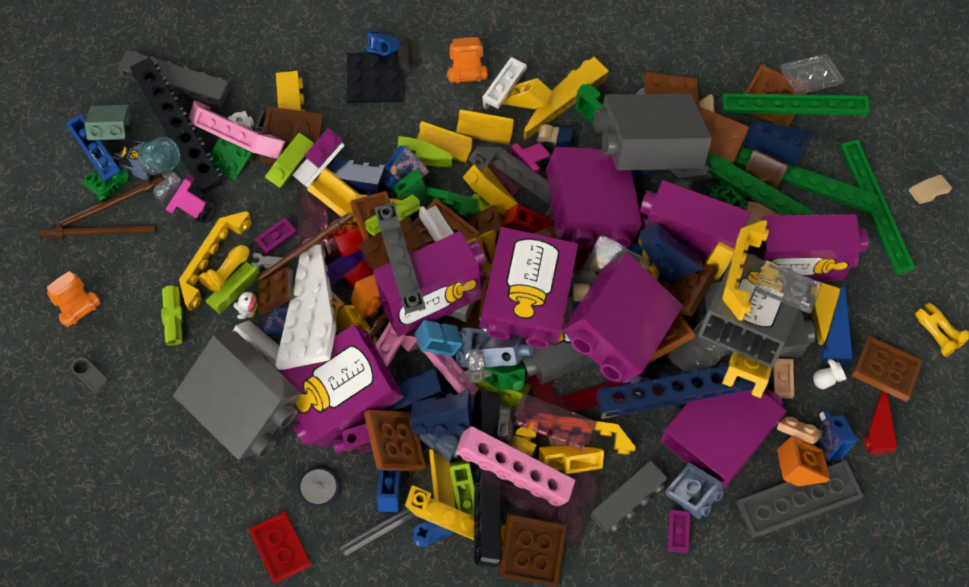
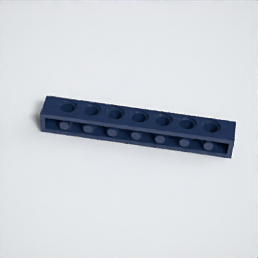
(609, 407)

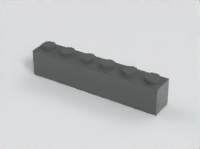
(181, 79)

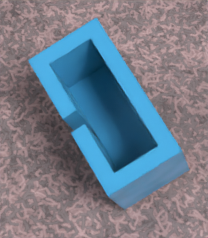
(438, 338)

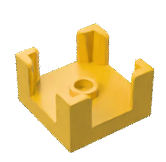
(749, 370)

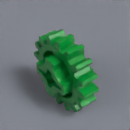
(728, 195)

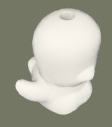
(827, 377)

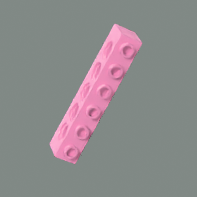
(560, 483)

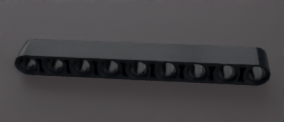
(486, 486)

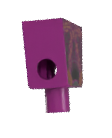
(354, 441)

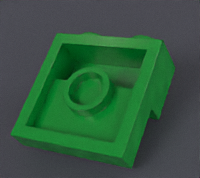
(588, 101)
(457, 203)

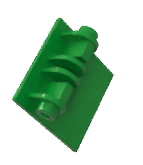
(230, 157)
(100, 187)

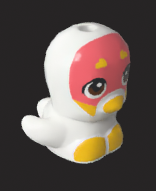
(246, 305)

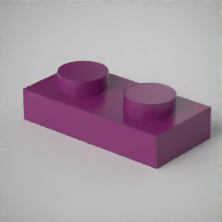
(323, 148)
(276, 236)
(678, 531)

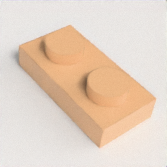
(783, 378)
(800, 430)

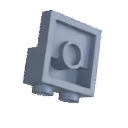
(471, 339)
(443, 444)
(695, 490)

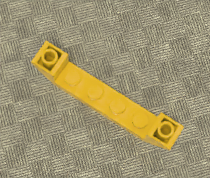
(236, 223)
(737, 299)
(621, 441)
(443, 515)

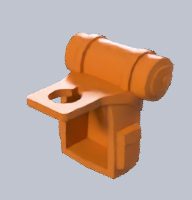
(466, 61)
(71, 298)

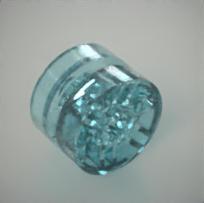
(159, 155)

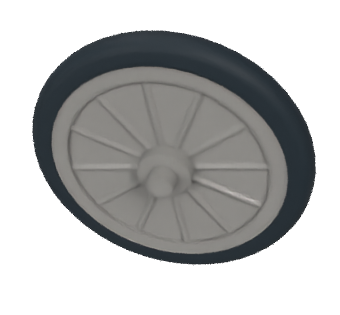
(318, 487)

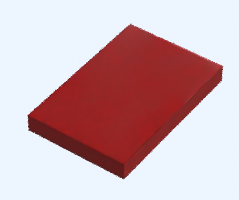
(279, 547)

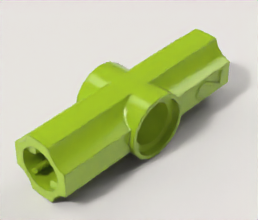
(404, 209)
(171, 315)

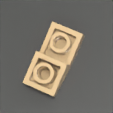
(929, 189)

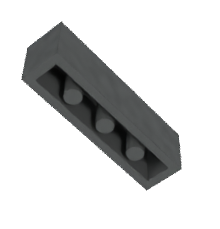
(629, 497)

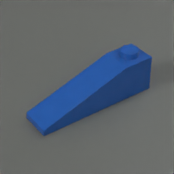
(93, 148)
(838, 340)
(389, 491)

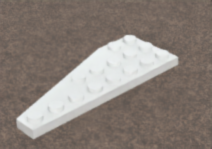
(309, 318)

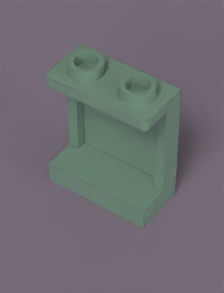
(107, 122)

